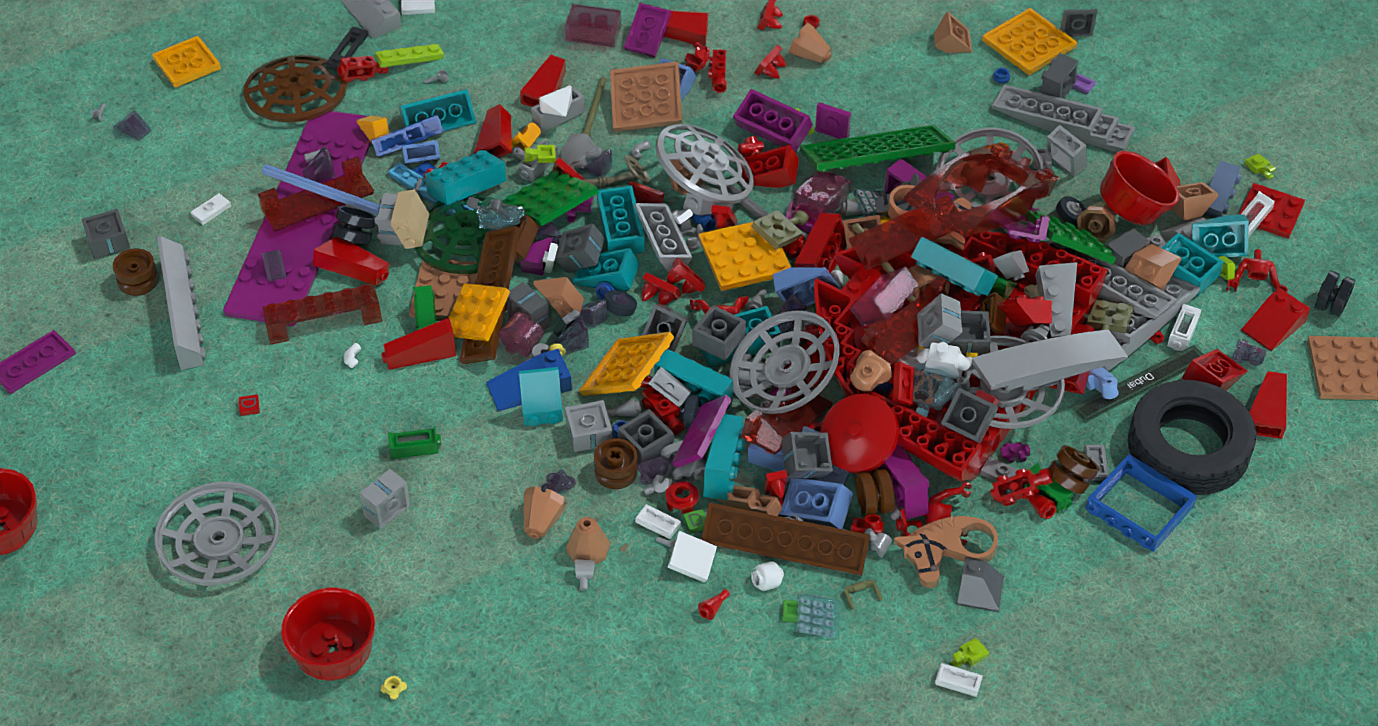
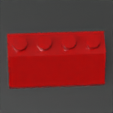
(823, 243)

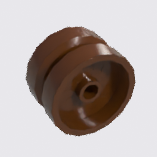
(135, 272)
(615, 463)
(1073, 469)
(875, 492)

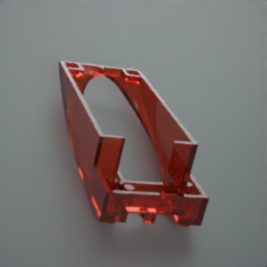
(973, 170)

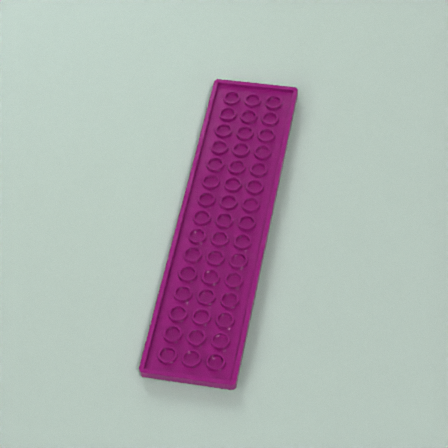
(297, 242)

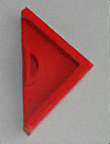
(566, 169)

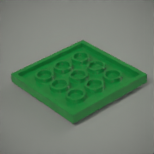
(551, 196)
(1076, 239)

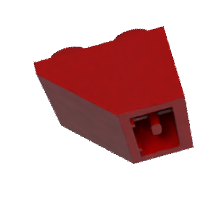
(1027, 312)

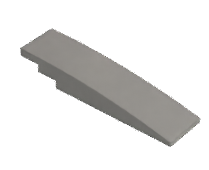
(1079, 119)
(1127, 288)
(1143, 327)
(1048, 360)

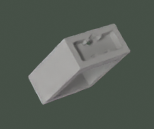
(1062, 150)

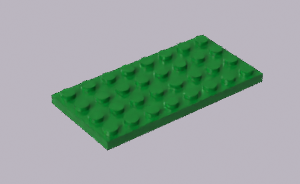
(877, 147)

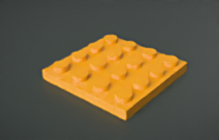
(1029, 41)
(741, 256)
(626, 364)

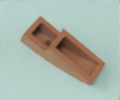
(752, 500)

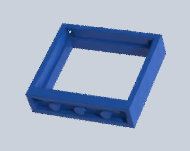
(1151, 479)

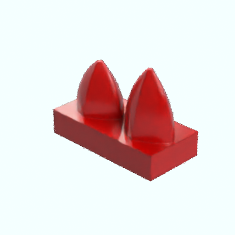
(767, 17)
(766, 65)
(646, 194)
(723, 216)
(682, 271)
(653, 285)
(902, 382)
(775, 484)

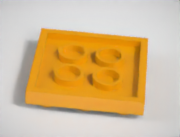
(186, 61)
(477, 311)

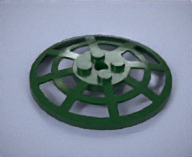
(456, 235)

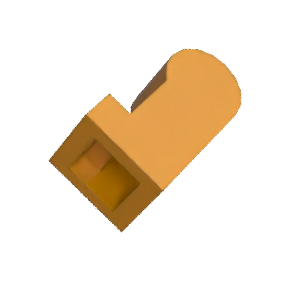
(526, 137)

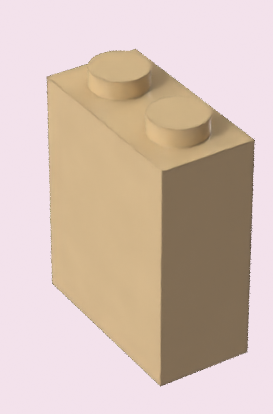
(409, 219)

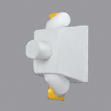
(944, 359)

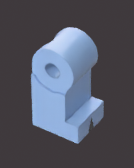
(1103, 382)

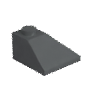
(1078, 22)
(666, 320)
(980, 585)

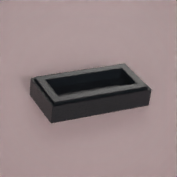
(565, 322)

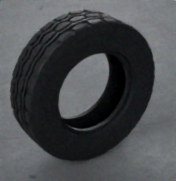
(1200, 403)

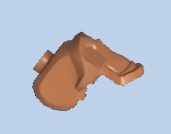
(870, 371)

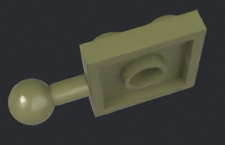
(785, 229)
(1120, 314)

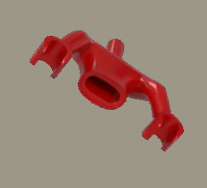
(1257, 270)
(701, 304)
(939, 510)

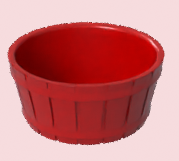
(1138, 188)
(17, 510)
(328, 619)

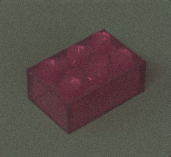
(593, 25)
(821, 194)
(884, 297)

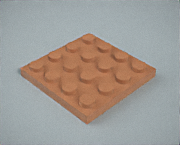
(646, 96)
(445, 286)
(1345, 366)

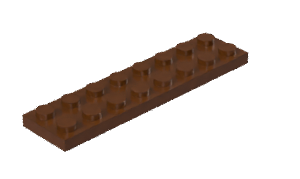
(496, 271)
(786, 539)

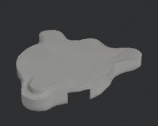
(578, 149)

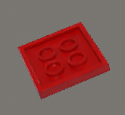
(1284, 214)

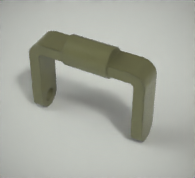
(861, 586)

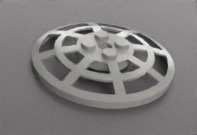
(706, 158)
(1000, 183)
(782, 356)
(1014, 397)
(216, 526)

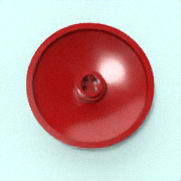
(861, 433)

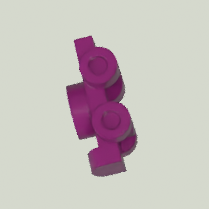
(1014, 450)

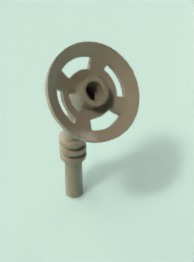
(635, 171)

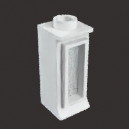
(1257, 211)
(1184, 328)

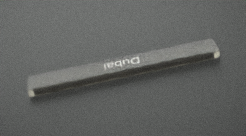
(1138, 384)

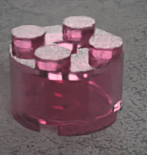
(520, 334)

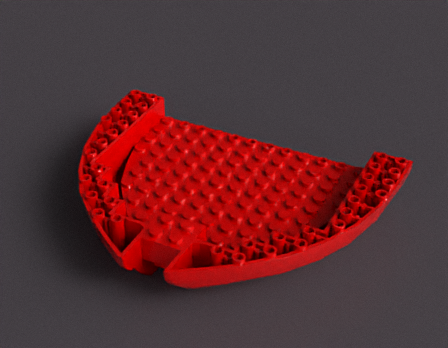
(926, 435)

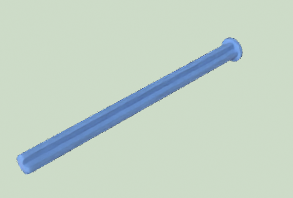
(321, 189)

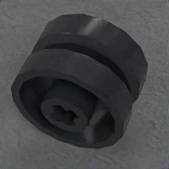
(353, 225)
(1333, 293)

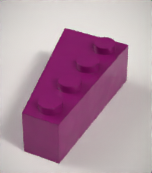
(907, 483)

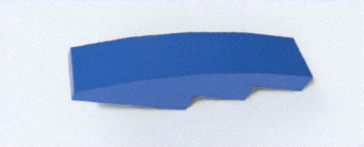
(407, 135)

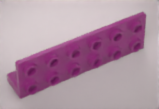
(1028, 230)

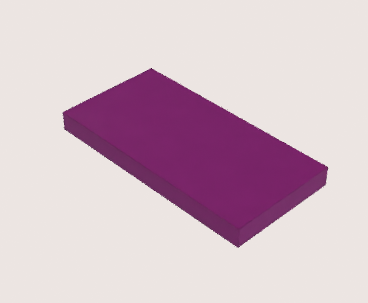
(34, 361)
(701, 431)

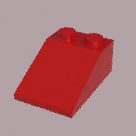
(773, 168)
(1276, 319)
(1215, 369)

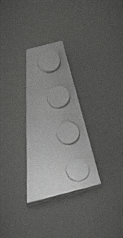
(1058, 284)

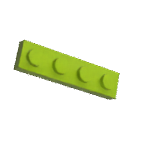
(409, 55)

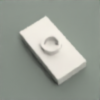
(210, 209)
(681, 216)
(549, 258)
(658, 521)
(958, 679)

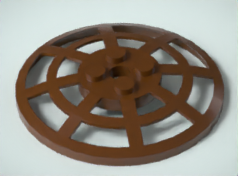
(294, 83)

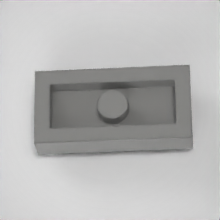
(670, 387)

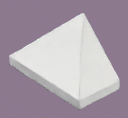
(557, 102)

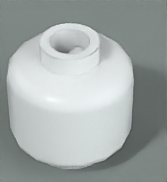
(767, 576)

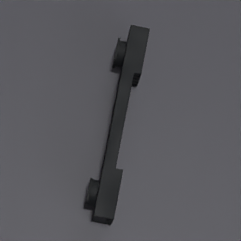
(356, 35)

